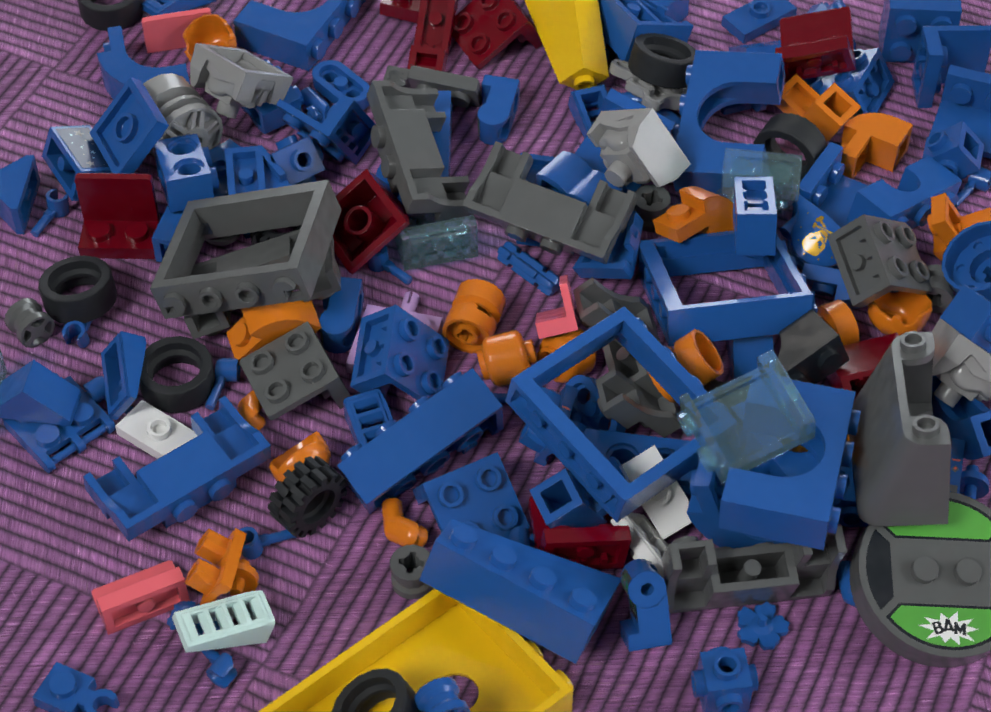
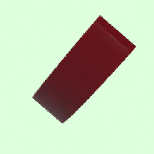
(433, 34)

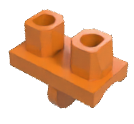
(227, 570)

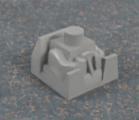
(236, 78)
(637, 147)
(960, 366)

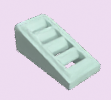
(248, 608)

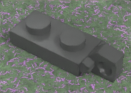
(463, 89)

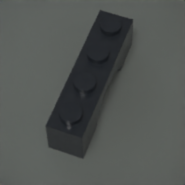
(807, 350)

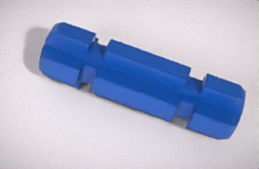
(528, 268)

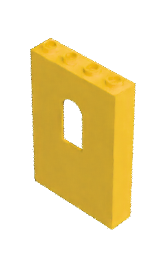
(436, 641)

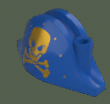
(808, 235)

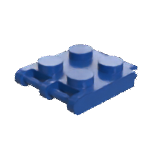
(44, 439)

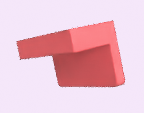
(166, 30)
(561, 319)
(140, 596)

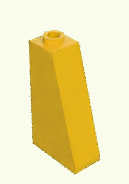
(572, 40)

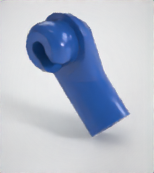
(315, 104)

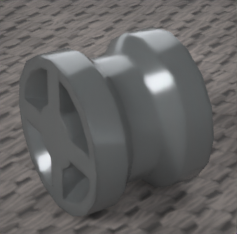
(651, 204)
(942, 291)
(29, 322)
(407, 583)

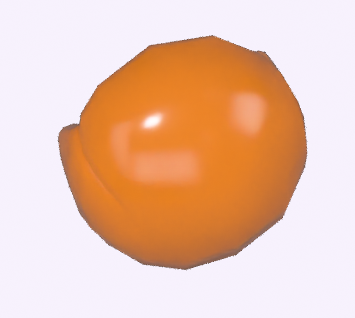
(209, 30)
(900, 312)
(311, 446)

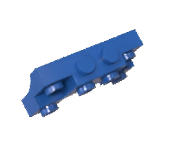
(184, 478)

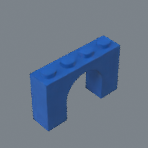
(293, 36)
(714, 83)
(799, 506)

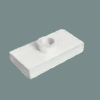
(153, 430)
(667, 508)
(645, 541)

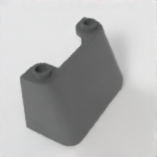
(899, 445)

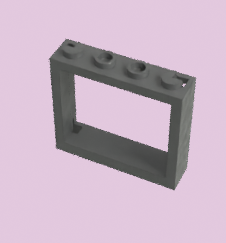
(287, 206)

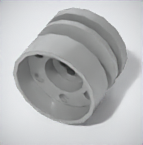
(184, 110)

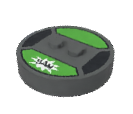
(928, 586)

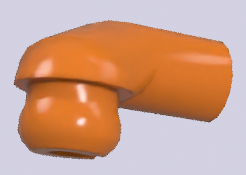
(249, 409)
(401, 529)

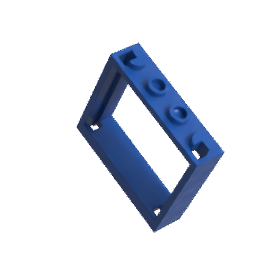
(720, 319)
(572, 446)

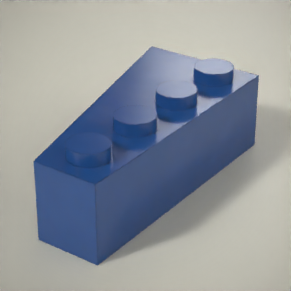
(422, 439)
(521, 587)

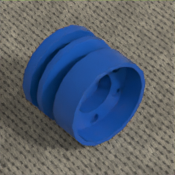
(969, 259)

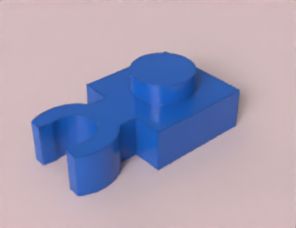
(71, 691)

